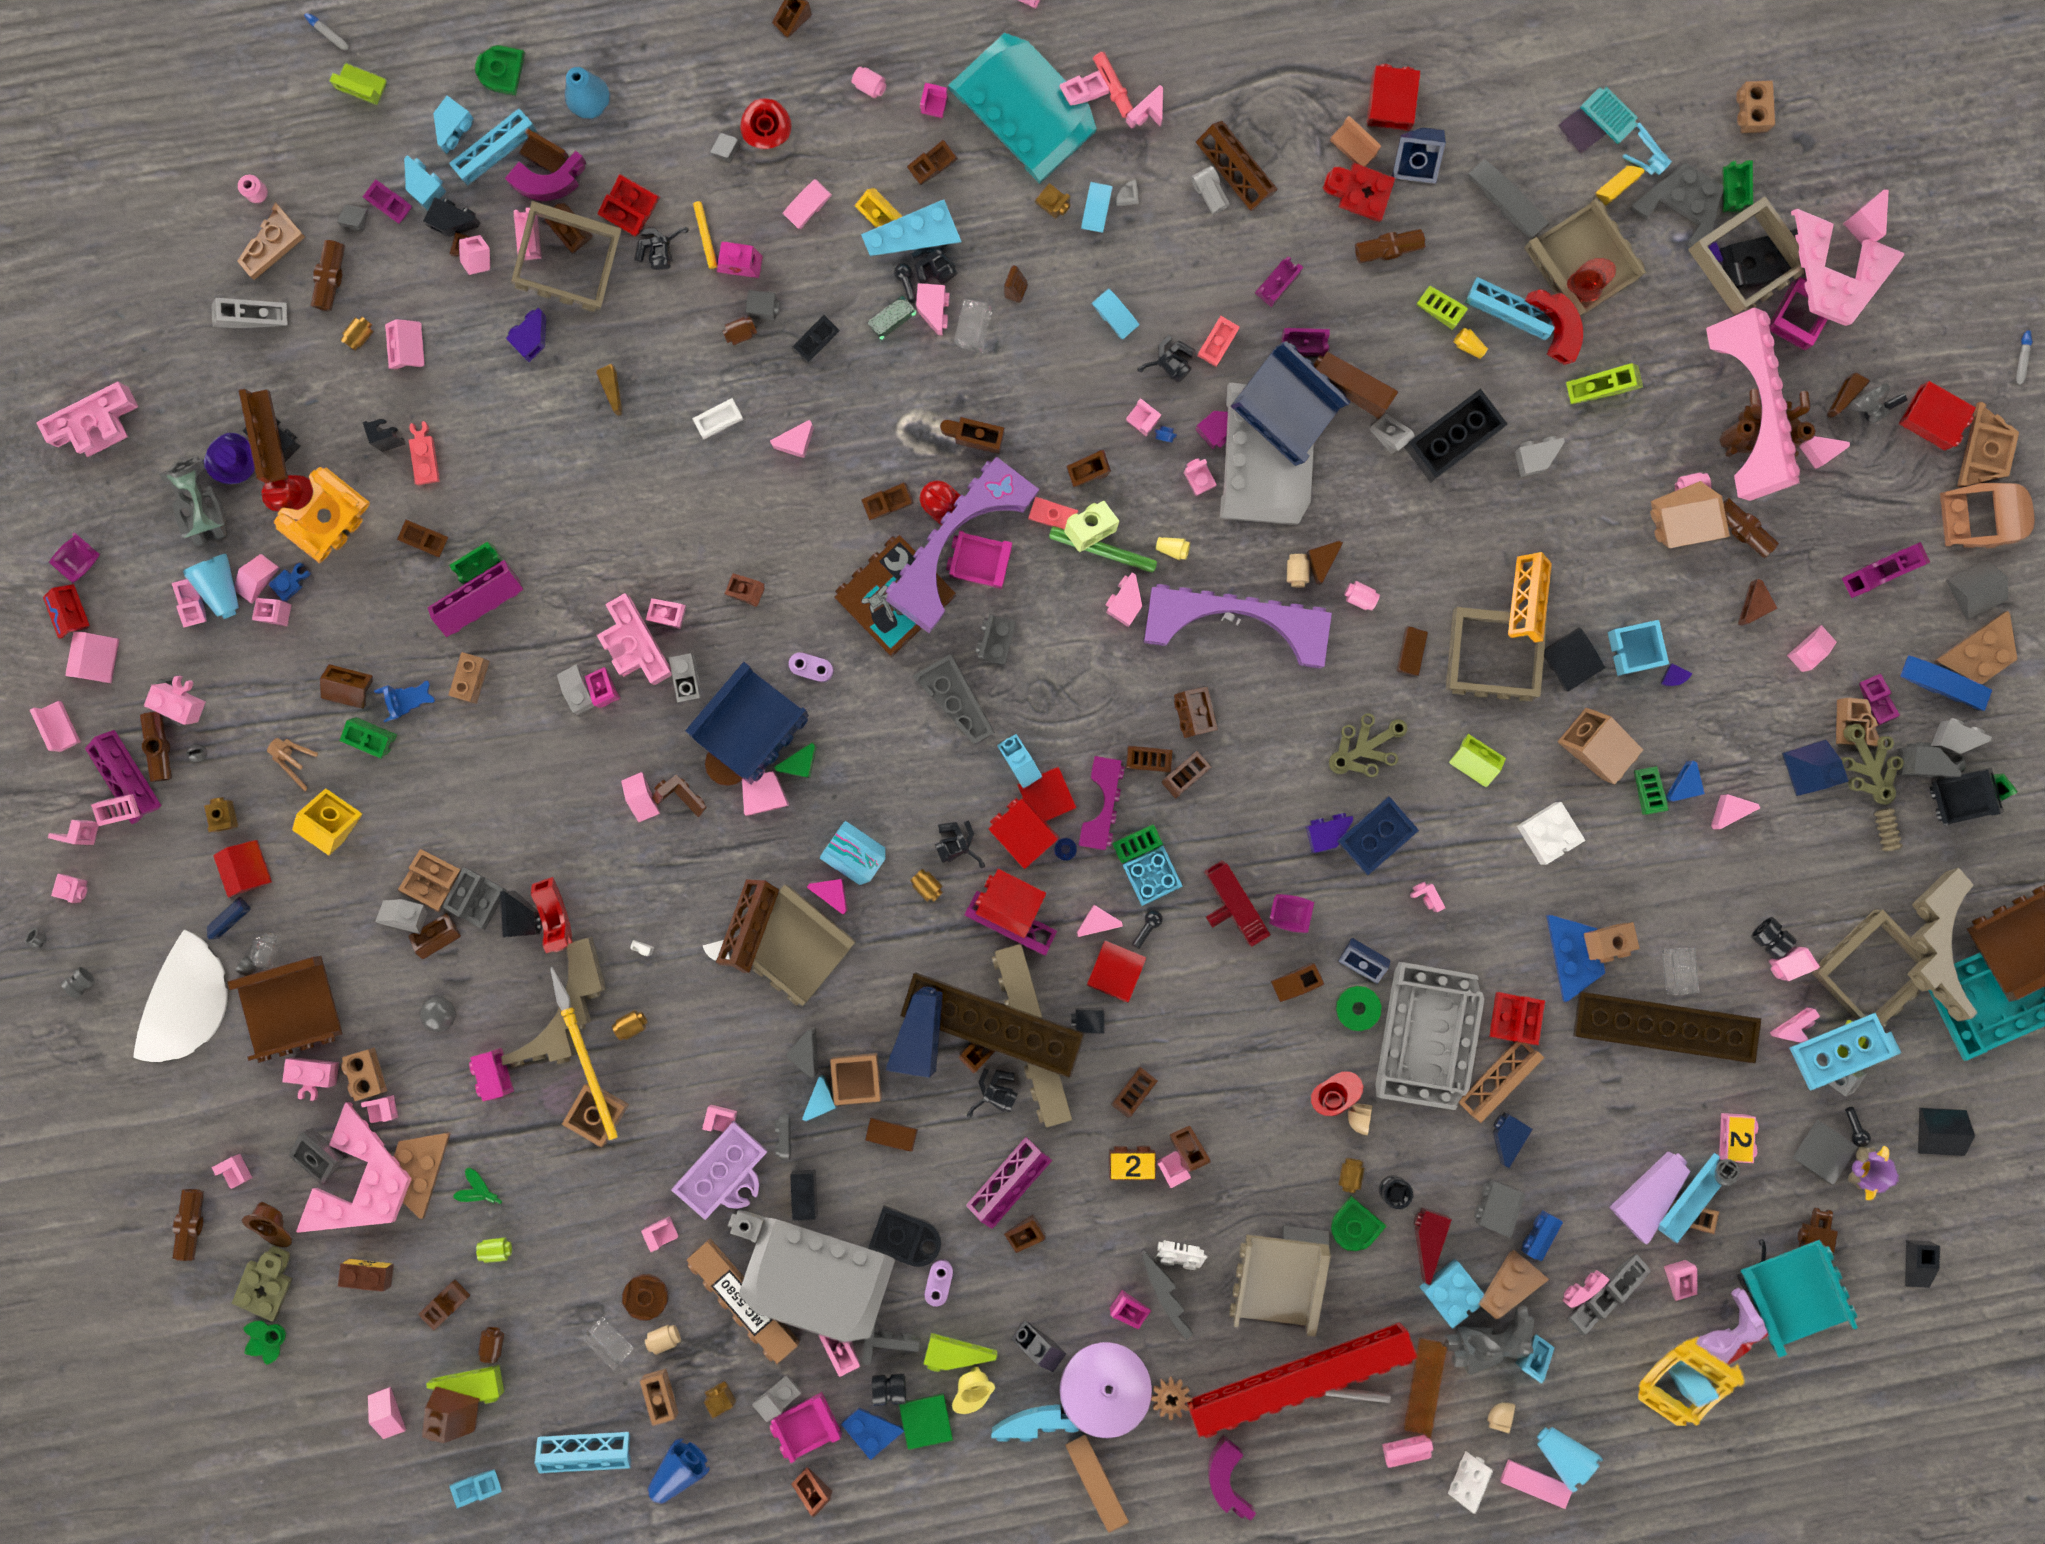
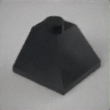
(518, 916)

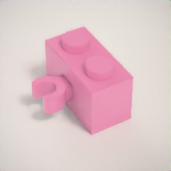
(175, 702)
(310, 1074)

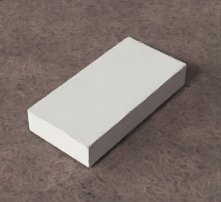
(717, 418)

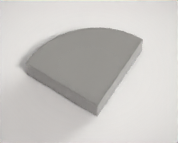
(1128, 194)

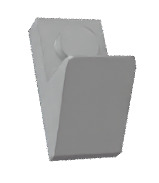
(1391, 433)
(777, 1398)

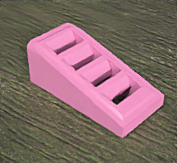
(102, 815)

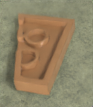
(272, 242)
(1511, 1285)

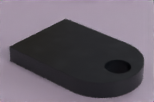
(903, 1236)

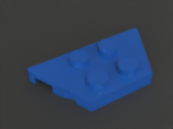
(1572, 957)

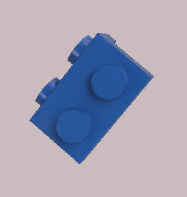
(1541, 1236)

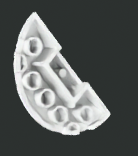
(183, 1003)

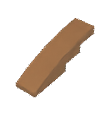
(1097, 1483)

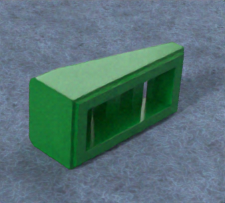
(1644, 801)
(1154, 834)

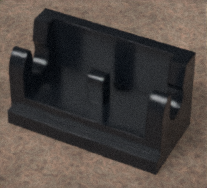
(815, 339)
(382, 439)

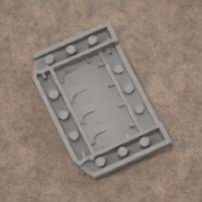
(1258, 477)
(1429, 1036)
(815, 1281)

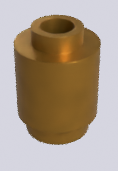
(357, 333)
(927, 885)
(629, 1025)
(1351, 1175)

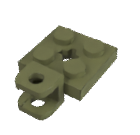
(270, 1275)

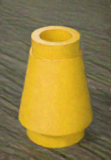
(1470, 343)

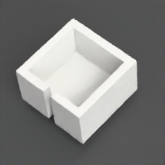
(1550, 833)

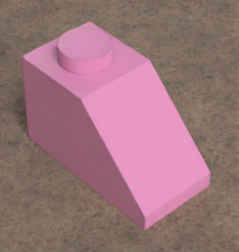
(1812, 649)
(1794, 964)

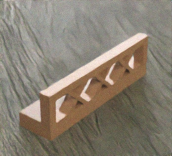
(1508, 1084)

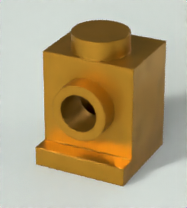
(227, 815)
(719, 1399)

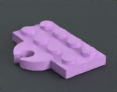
(722, 1173)

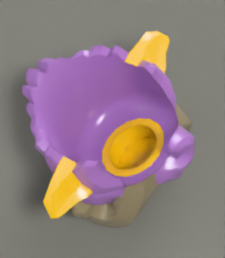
(1873, 1171)

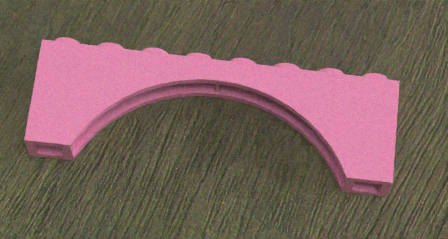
(1772, 459)

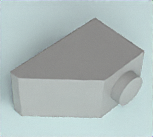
(575, 689)
(402, 915)

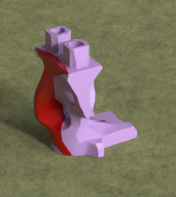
(1733, 1344)

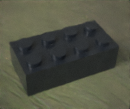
(1455, 435)

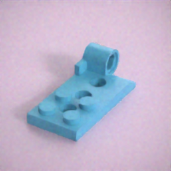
(1880, 1048)

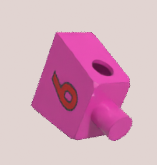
(738, 258)

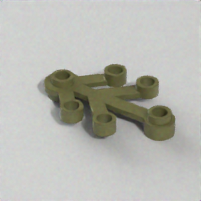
(1364, 747)
(1872, 766)

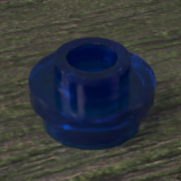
(1065, 841)

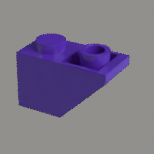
(529, 335)
(1325, 834)

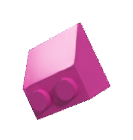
(491, 1075)

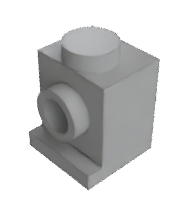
(753, 1220)

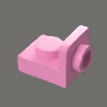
(1199, 476)
(69, 888)
(1432, 898)

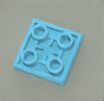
(1152, 875)

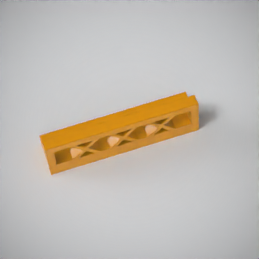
(1537, 600)

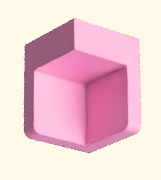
(474, 254)
(1143, 417)
(381, 1109)
(718, 1118)
(1173, 1170)
(234, 1171)
(659, 1233)

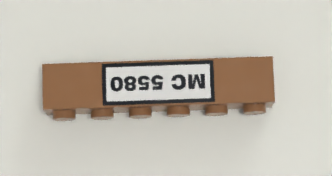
(726, 1280)

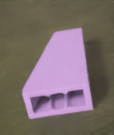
(1651, 1196)

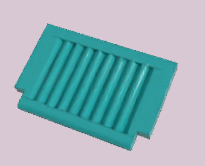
(1610, 114)

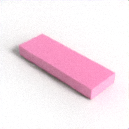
(1536, 1484)

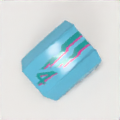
(854, 854)

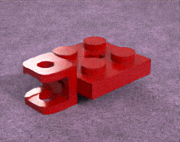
(1349, 185)

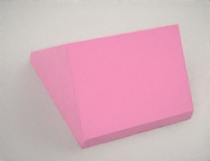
(1871, 219)
(92, 657)

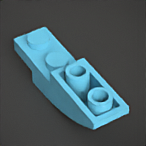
(1027, 1422)

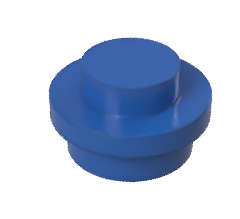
(1165, 434)

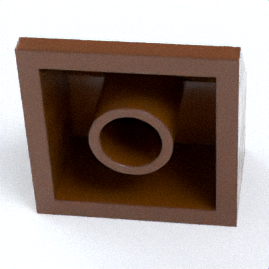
(449, 1415)

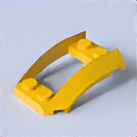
(1721, 1374)

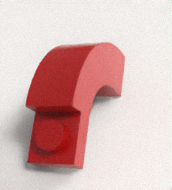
(1566, 324)
(552, 914)

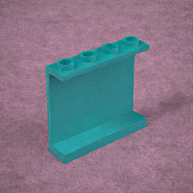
(1798, 1294)

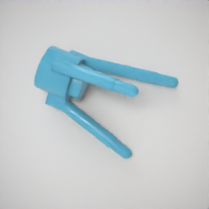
(1658, 161)

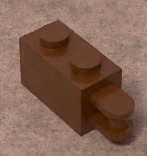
(974, 434)
(1813, 1232)

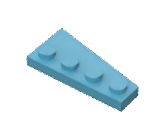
(921, 229)

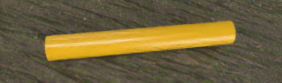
(705, 236)

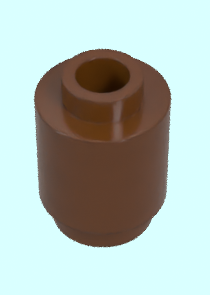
(739, 330)
(490, 1345)

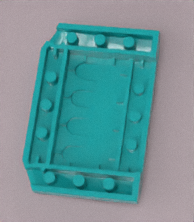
(1023, 105)
(1996, 1017)

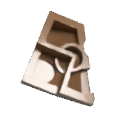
(1856, 712)

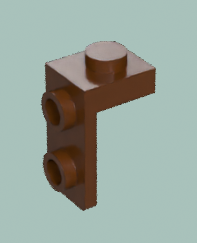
(682, 789)

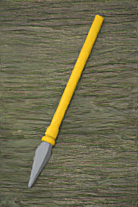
(563, 1001)

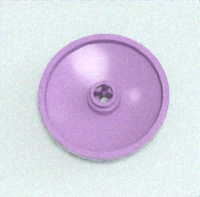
(1085, 1395)

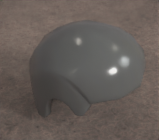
(437, 1014)

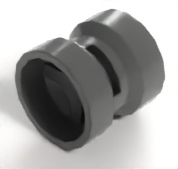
(78, 982)
(1724, 1175)

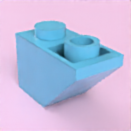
(450, 123)
(421, 184)
(1019, 761)

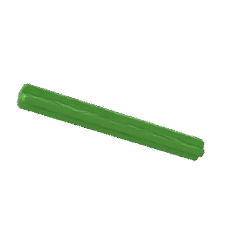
(1109, 552)

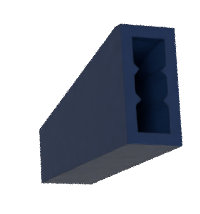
(918, 1038)

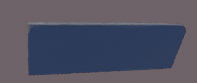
(227, 919)
(1364, 961)

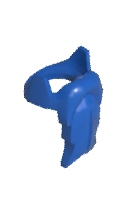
(401, 700)

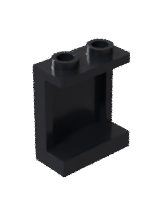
(1966, 797)

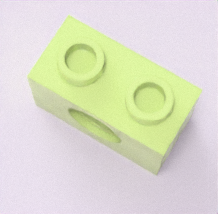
(1085, 536)

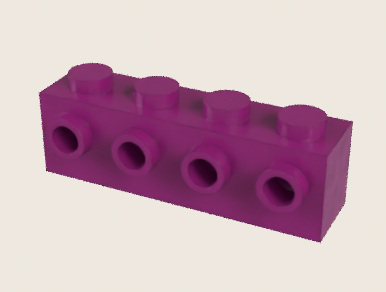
(475, 598)

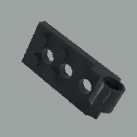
(1755, 251)

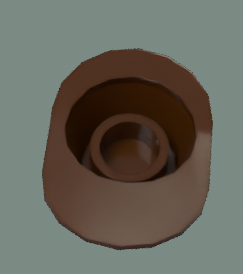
(268, 1224)

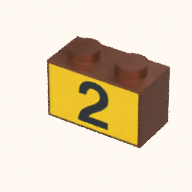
(1132, 1163)
(365, 1275)

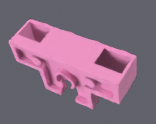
(91, 422)
(633, 643)

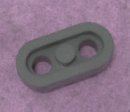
(783, 1127)

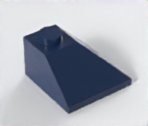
(1419, 155)
(1814, 767)

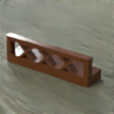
(1243, 161)
(263, 435)
(752, 925)

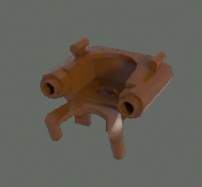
(1744, 434)

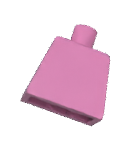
(763, 795)

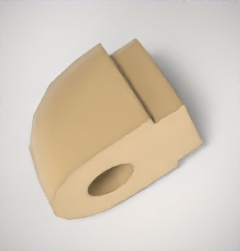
(1359, 1117)
(1501, 1416)

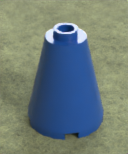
(679, 1470)

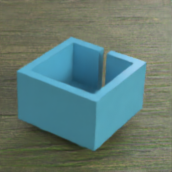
(1638, 647)
(1453, 1293)

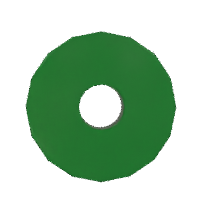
(1371, 1011)

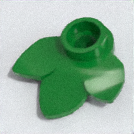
(262, 1341)

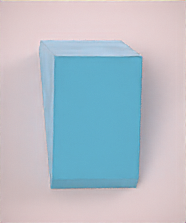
(820, 1101)
(1538, 1362)

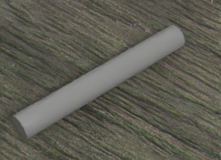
(1360, 1394)

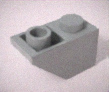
(1537, 457)
(685, 677)
(1956, 738)

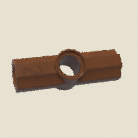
(1390, 246)
(327, 275)
(1748, 529)
(158, 761)
(188, 1224)

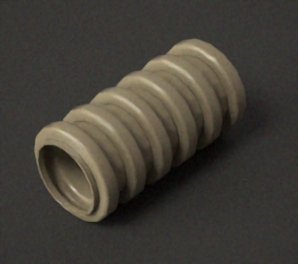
(1888, 829)

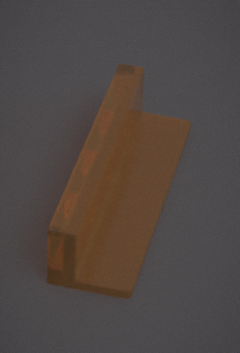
(1425, 1387)

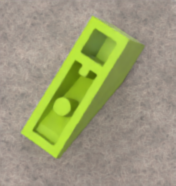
(1605, 384)
(951, 1353)
(478, 1383)

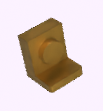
(1053, 201)

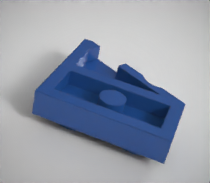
(871, 1431)

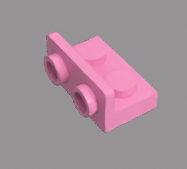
(1407, 1450)

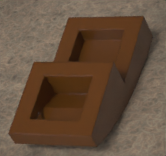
(932, 162)
(887, 501)
(422, 538)
(891, 1134)
(444, 1304)

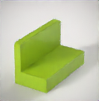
(359, 83)
(1478, 760)

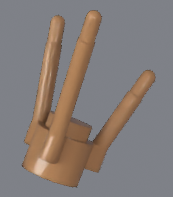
(281, 752)

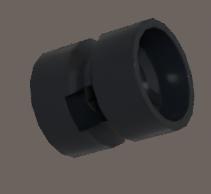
(1776, 941)
(1396, 1192)
(888, 1389)

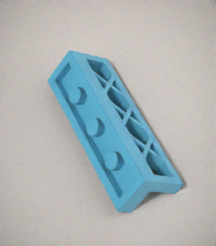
(496, 149)
(1508, 313)
(1691, 1202)
(583, 1460)

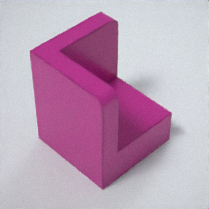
(934, 100)

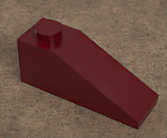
(1430, 1237)

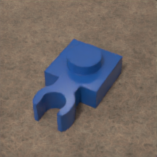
(287, 583)

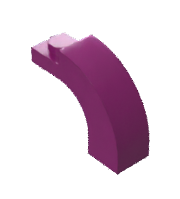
(549, 186)
(1885, 569)
(1221, 1463)

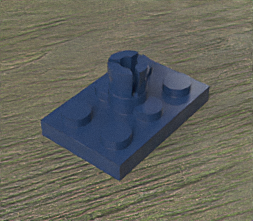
(1377, 835)

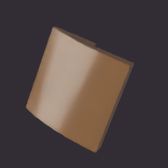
(429, 880)

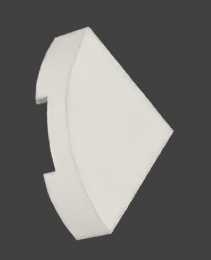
(642, 948)
(713, 950)

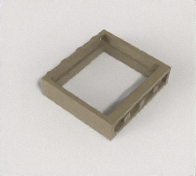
(578, 222)
(1779, 235)
(1481, 690)
(1849, 944)

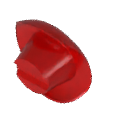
(765, 124)

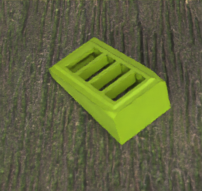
(1446, 300)

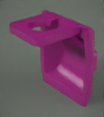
(74, 558)
(1291, 913)

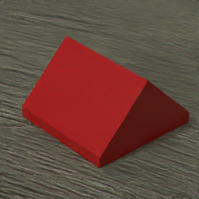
(242, 868)

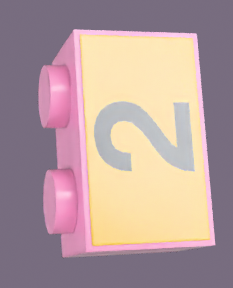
(1738, 1137)

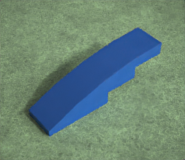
(1946, 683)

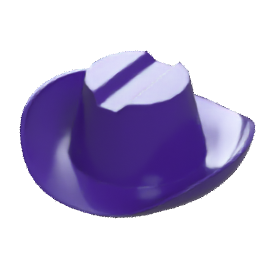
(229, 459)

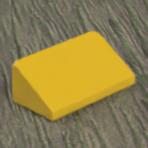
(1619, 184)
(876, 208)

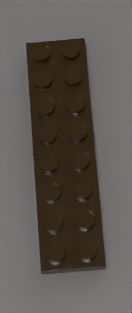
(1002, 1027)
(1667, 1027)

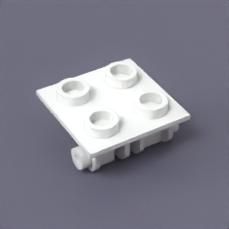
(1169, 1256)
(1470, 1481)

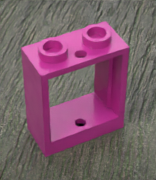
(1788, 330)

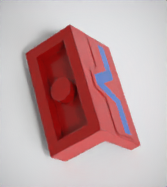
(65, 610)

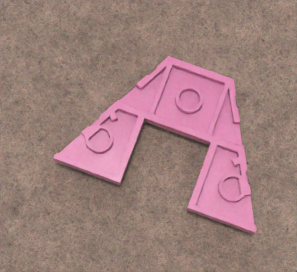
(1832, 292)
(380, 1188)

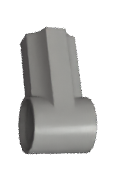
(1208, 184)

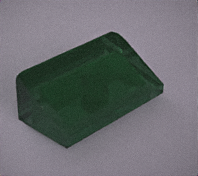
(891, 317)

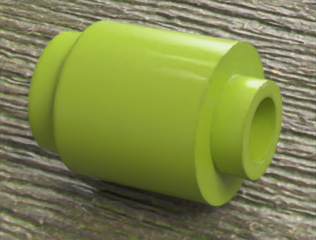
(494, 1250)

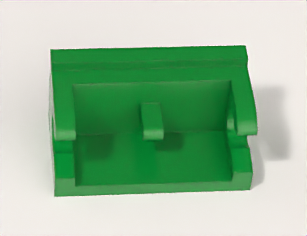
(1737, 186)
(476, 562)
(367, 737)

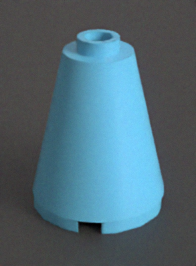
(215, 585)
(1568, 1457)

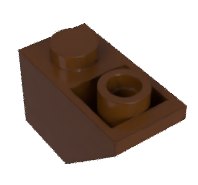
(1297, 982)

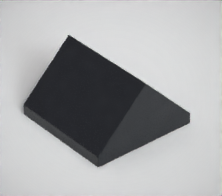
(1944, 1131)

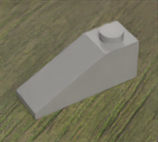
(248, 313)

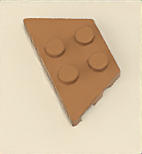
(1988, 448)
(1984, 651)
(422, 1162)

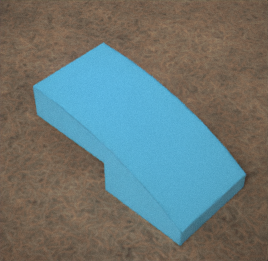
(1096, 207)
(1115, 313)
(475, 1488)

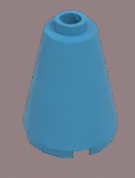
(585, 93)

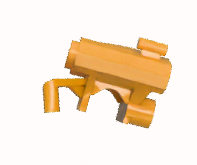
(316, 536)

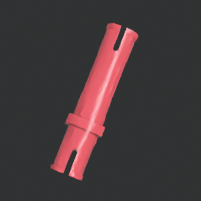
(1118, 93)

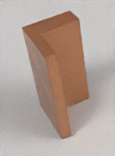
(1355, 142)

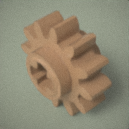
(1166, 1405)

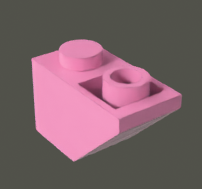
(931, 304)
(1127, 602)

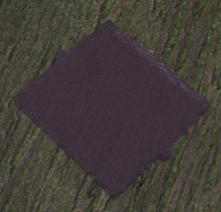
(1581, 130)

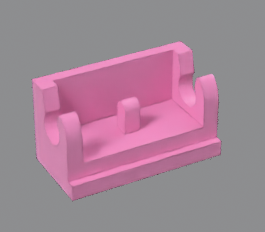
(533, 249)

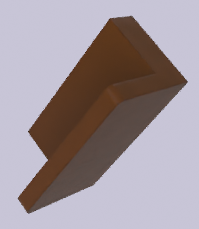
(543, 152)
(345, 686)

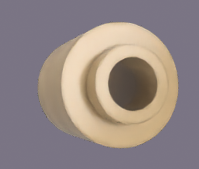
(1298, 570)
(662, 1339)

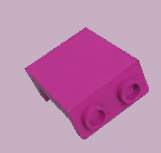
(979, 560)
(805, 1427)

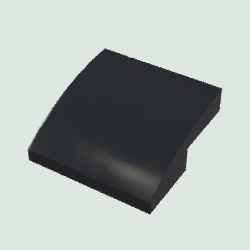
(1573, 659)

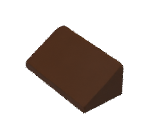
(571, 237)
(1412, 651)
(434, 936)

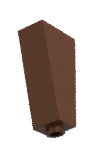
(1357, 385)

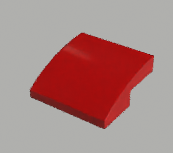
(628, 205)
(1116, 971)
(1517, 1018)

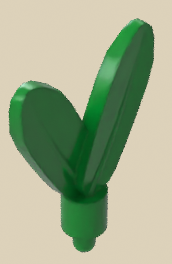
(479, 1192)

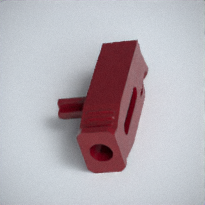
(1235, 905)

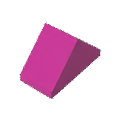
(601, 688)
(831, 892)
(1129, 1310)

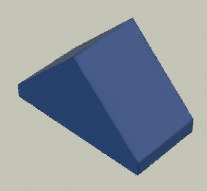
(1686, 784)

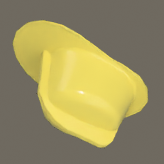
(972, 1392)

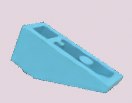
(1692, 1384)

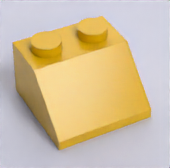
(326, 821)

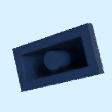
(1509, 1137)

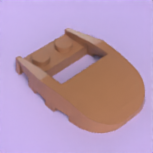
(2012, 514)

